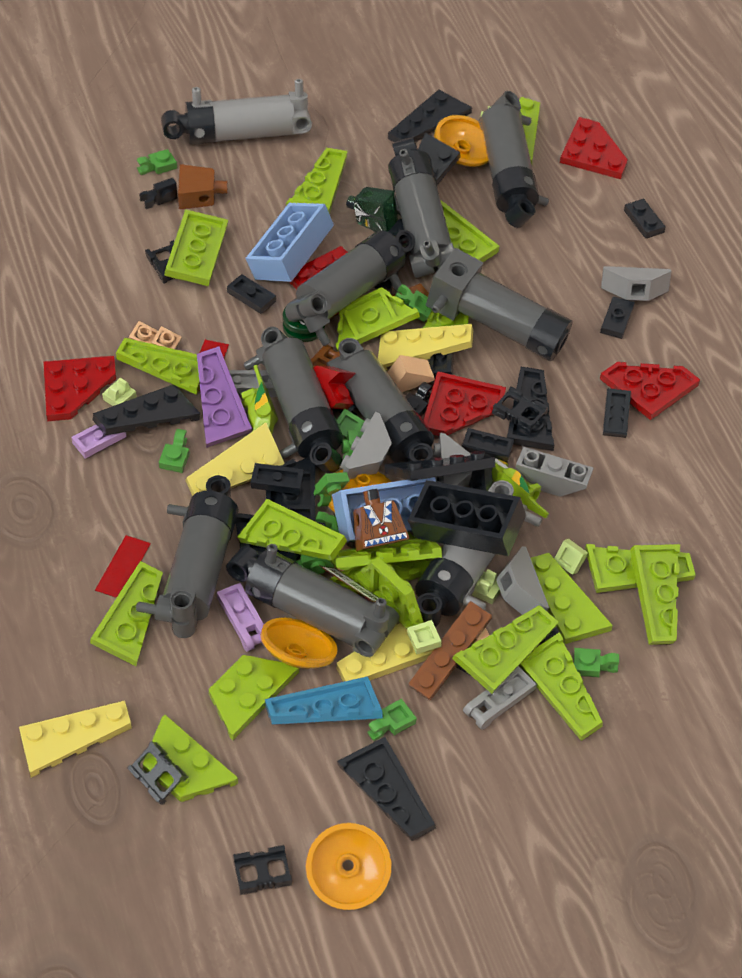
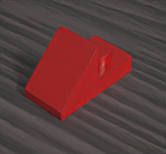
(333, 384)

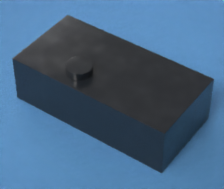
(467, 517)

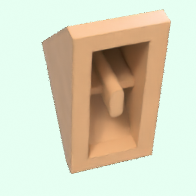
(410, 372)

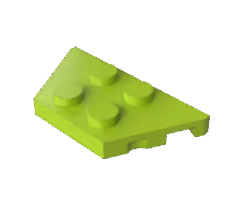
(373, 316)
(398, 593)
(245, 686)
(202, 768)

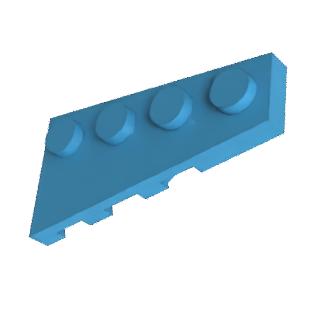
(333, 702)

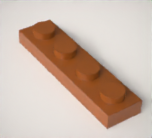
(458, 638)

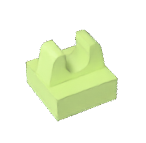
(119, 393)
(570, 556)
(487, 587)
(424, 637)

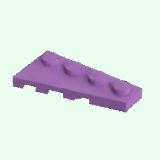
(221, 404)

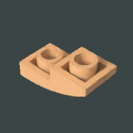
(150, 335)

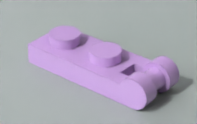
(241, 615)

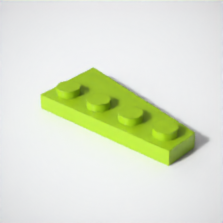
(291, 533)
(123, 627)

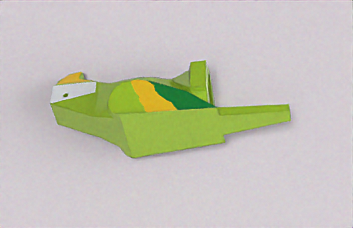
(259, 405)
(526, 491)

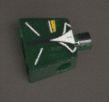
(374, 208)

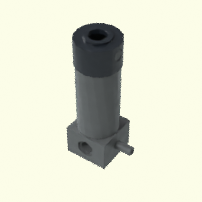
(463, 289)

